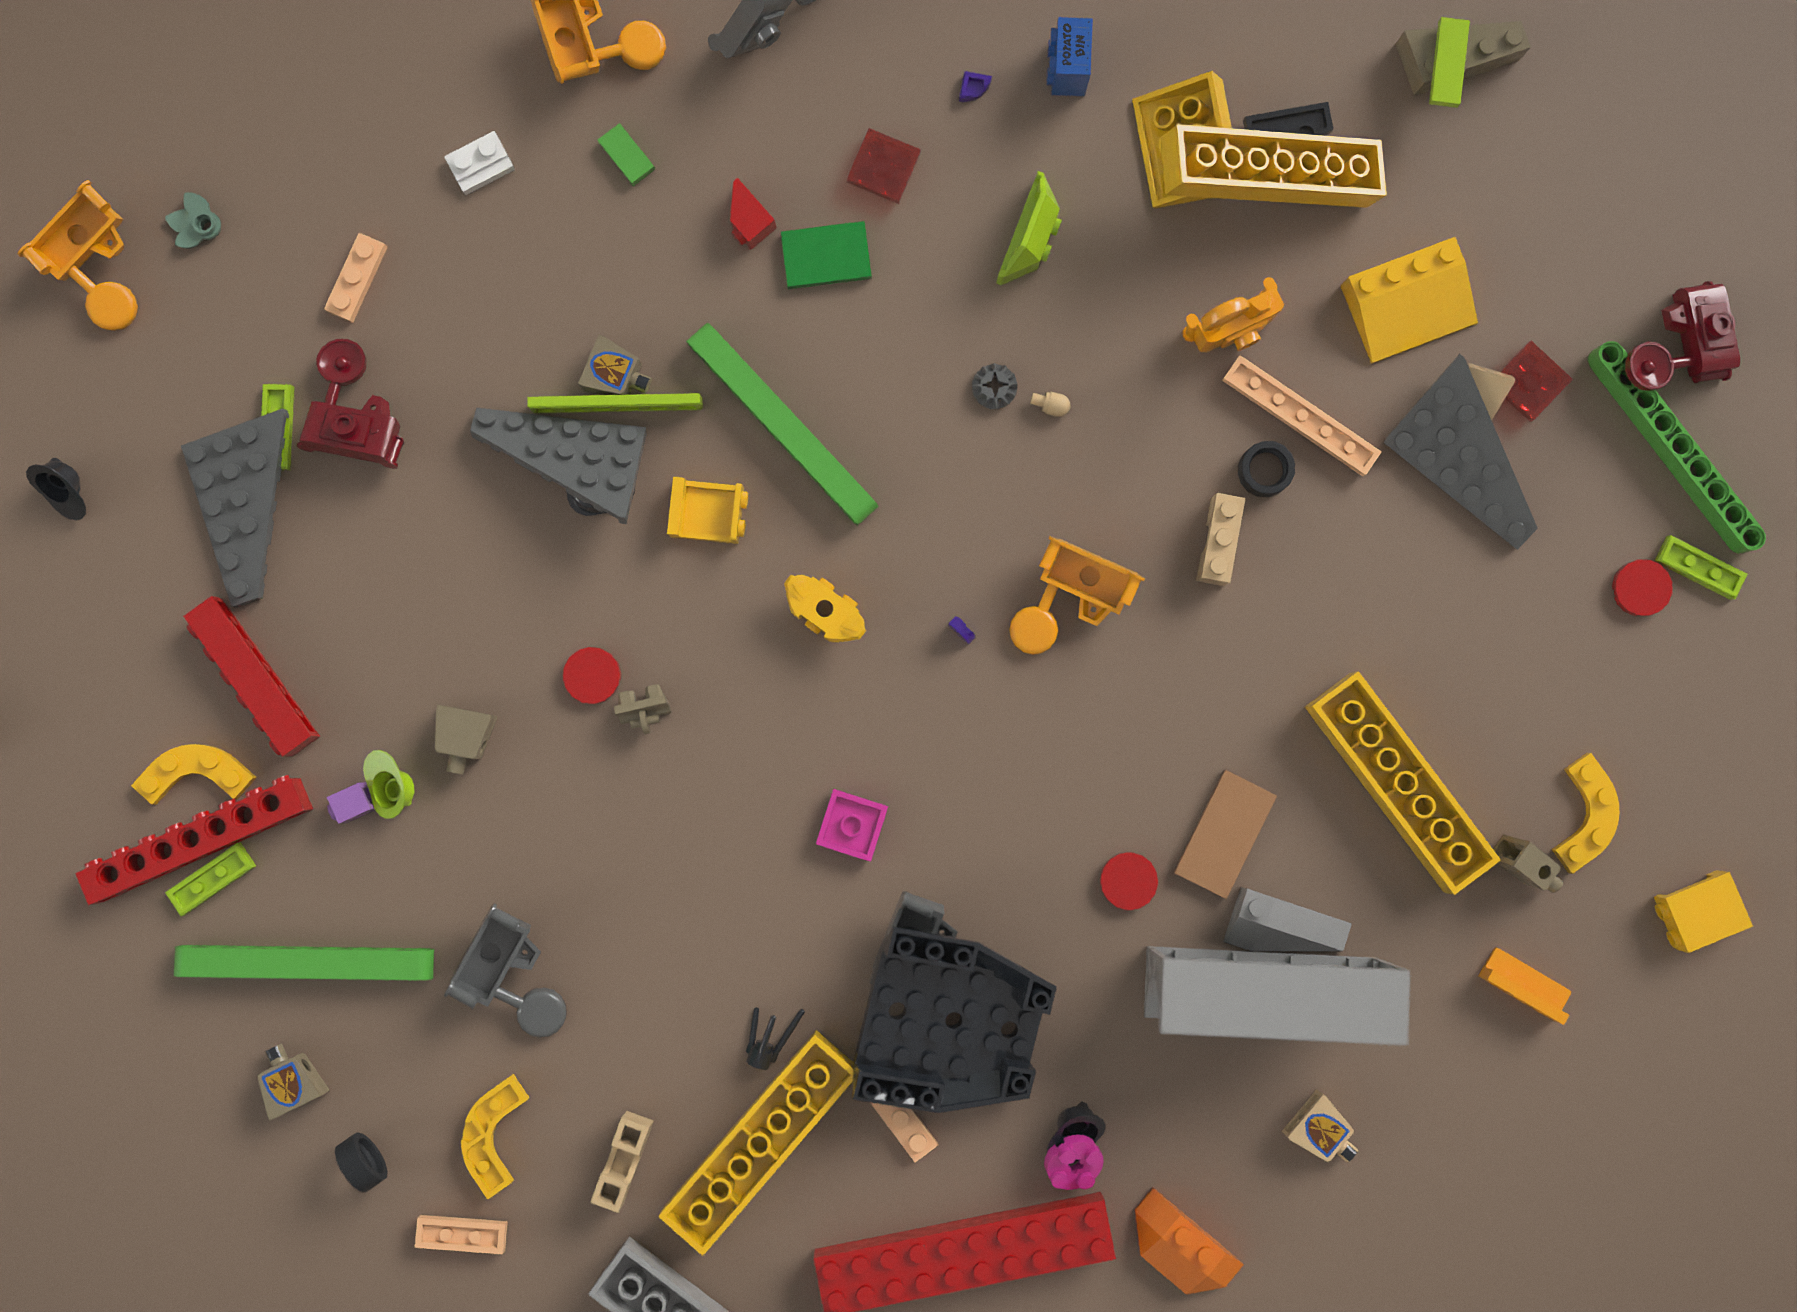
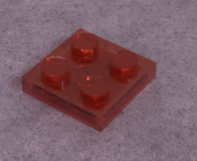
(883, 166)
(1536, 380)

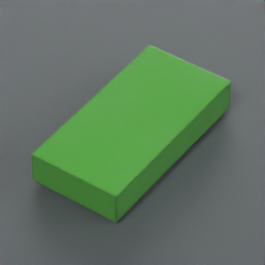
(626, 154)

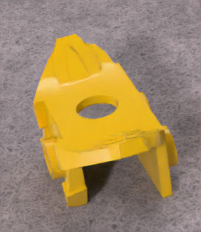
(804, 595)

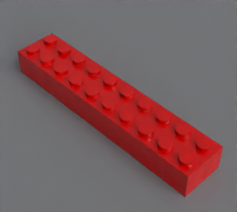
(964, 1254)

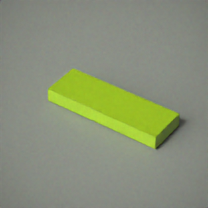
(1449, 62)
(273, 399)
(1700, 567)
(210, 879)

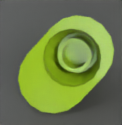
(387, 785)

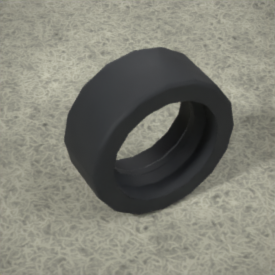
(1266, 447)
(361, 1162)

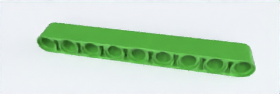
(782, 424)
(1688, 455)
(304, 962)

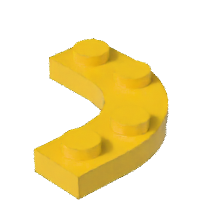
(188, 760)
(1600, 818)
(478, 1135)

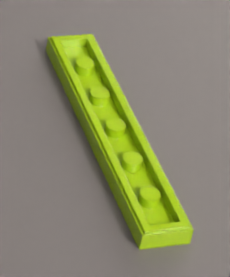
(615, 403)

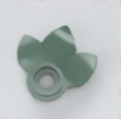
(191, 222)

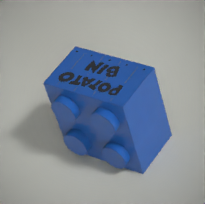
(1070, 56)

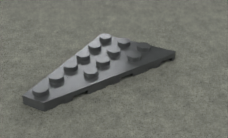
(1459, 450)
(585, 457)
(236, 490)

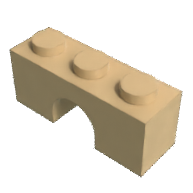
(1222, 539)
(622, 1161)

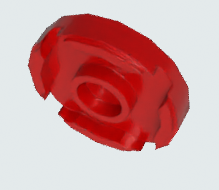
(1642, 587)
(591, 675)
(1128, 881)

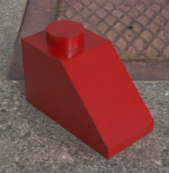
(748, 217)

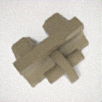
(642, 712)

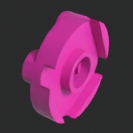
(1081, 1174)

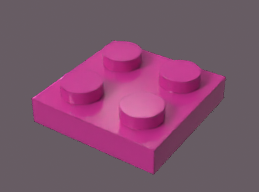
(852, 825)

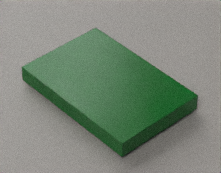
(826, 255)

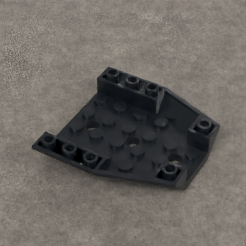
(939, 1066)

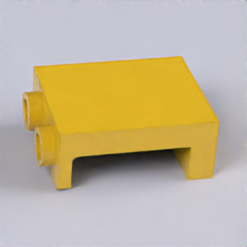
(706, 511)
(1703, 912)

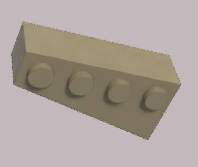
(1487, 49)

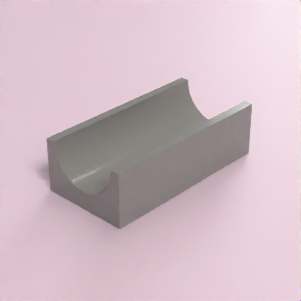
(1277, 995)

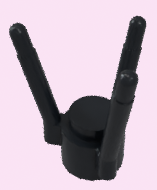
(761, 1053)

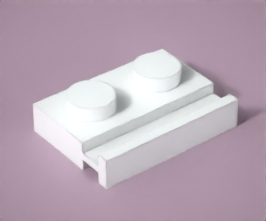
(479, 163)

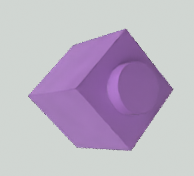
(350, 803)

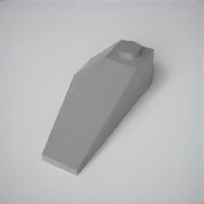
(1277, 925)

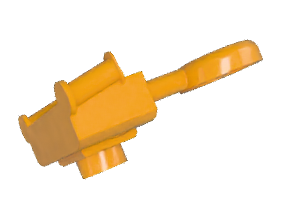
(571, 46)
(70, 240)
(1235, 320)
(1079, 572)

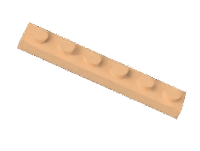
(1301, 416)

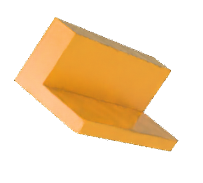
(1526, 985)

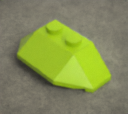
(1032, 233)

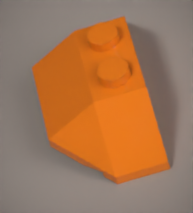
(1181, 1247)

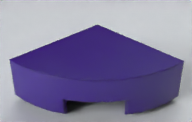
(973, 86)
(959, 628)

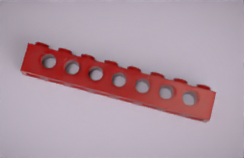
(97, 880)

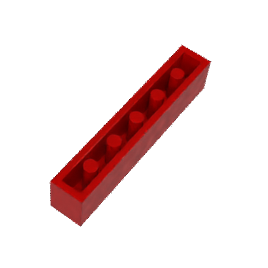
(251, 677)

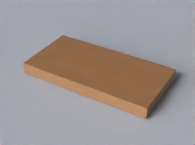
(1225, 834)

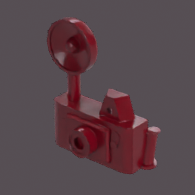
(1707, 338)
(346, 430)

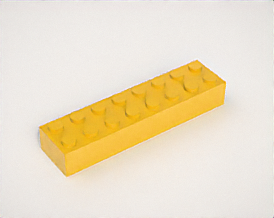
(1272, 166)
(1402, 783)
(758, 1143)

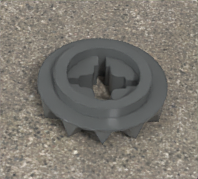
(985, 395)

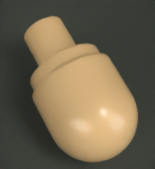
(1052, 403)

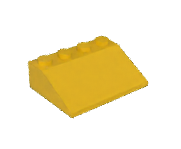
(1188, 102)
(1411, 300)

